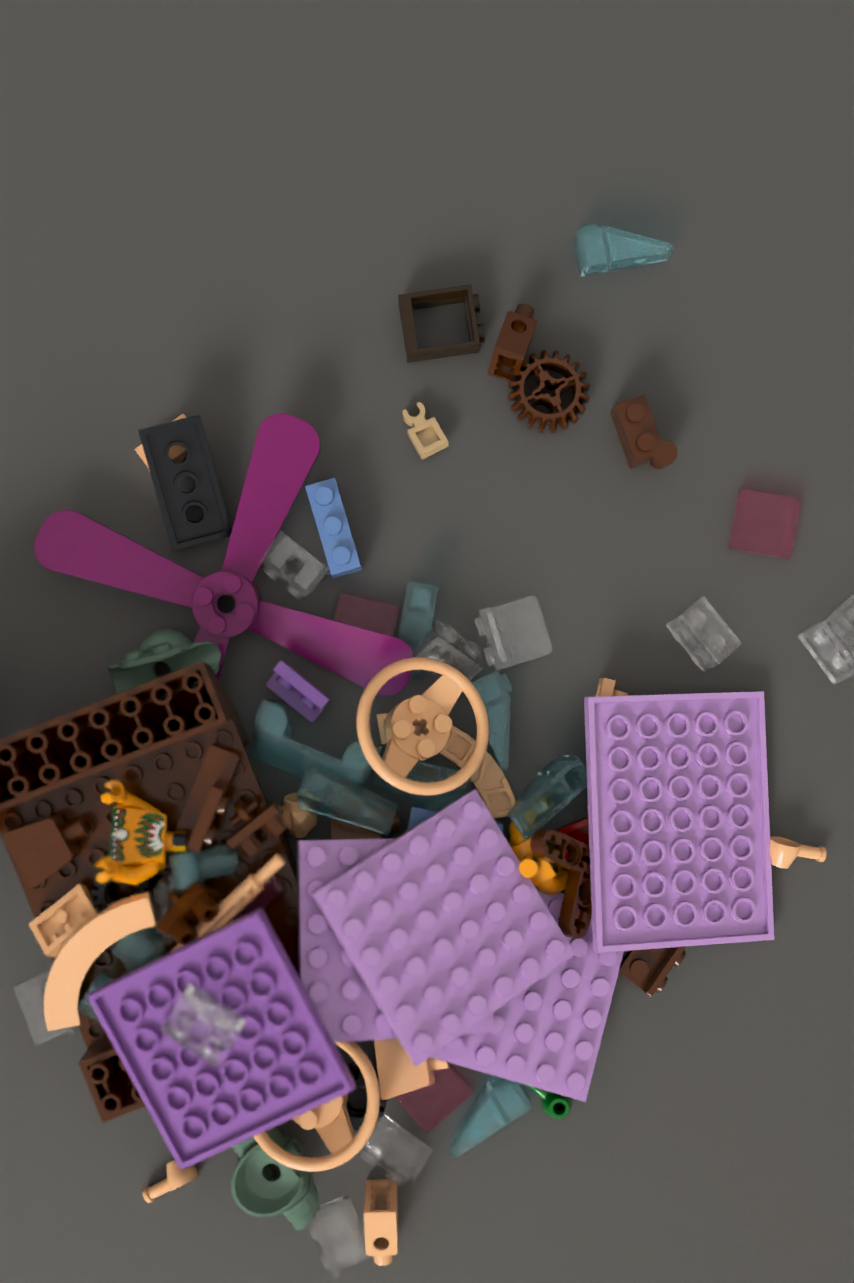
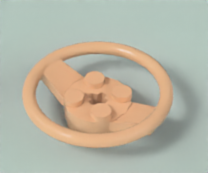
(431, 714)
(333, 1123)

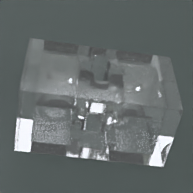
(286, 550)

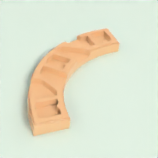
(488, 777)
(81, 951)

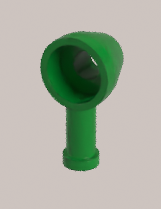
(549, 1099)

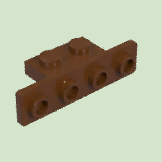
(206, 799)

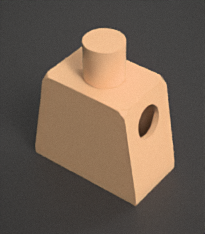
(397, 1072)
(381, 1225)

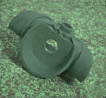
(161, 646)
(264, 1195)

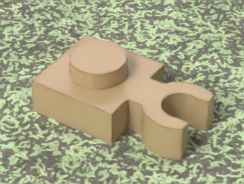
(425, 435)

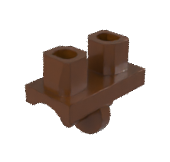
(268, 818)
(187, 909)

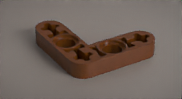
(578, 874)

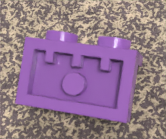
(298, 691)

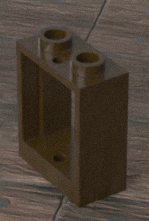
(440, 297)

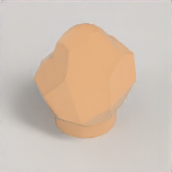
(297, 819)

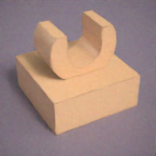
(606, 688)

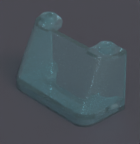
(275, 748)

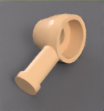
(784, 851)
(174, 1180)

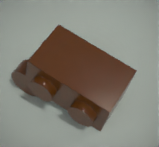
(640, 435)

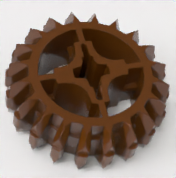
(553, 403)

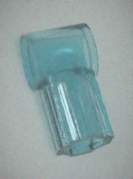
(206, 864)

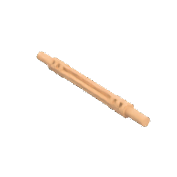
(240, 897)

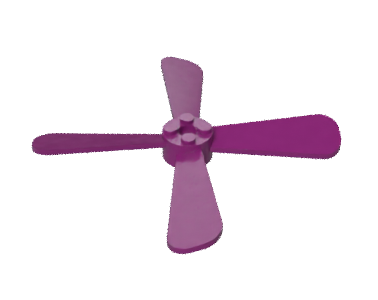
(275, 475)

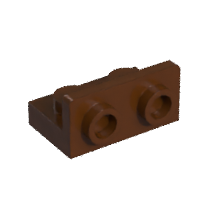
(650, 967)

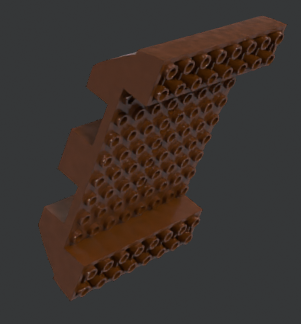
(154, 747)

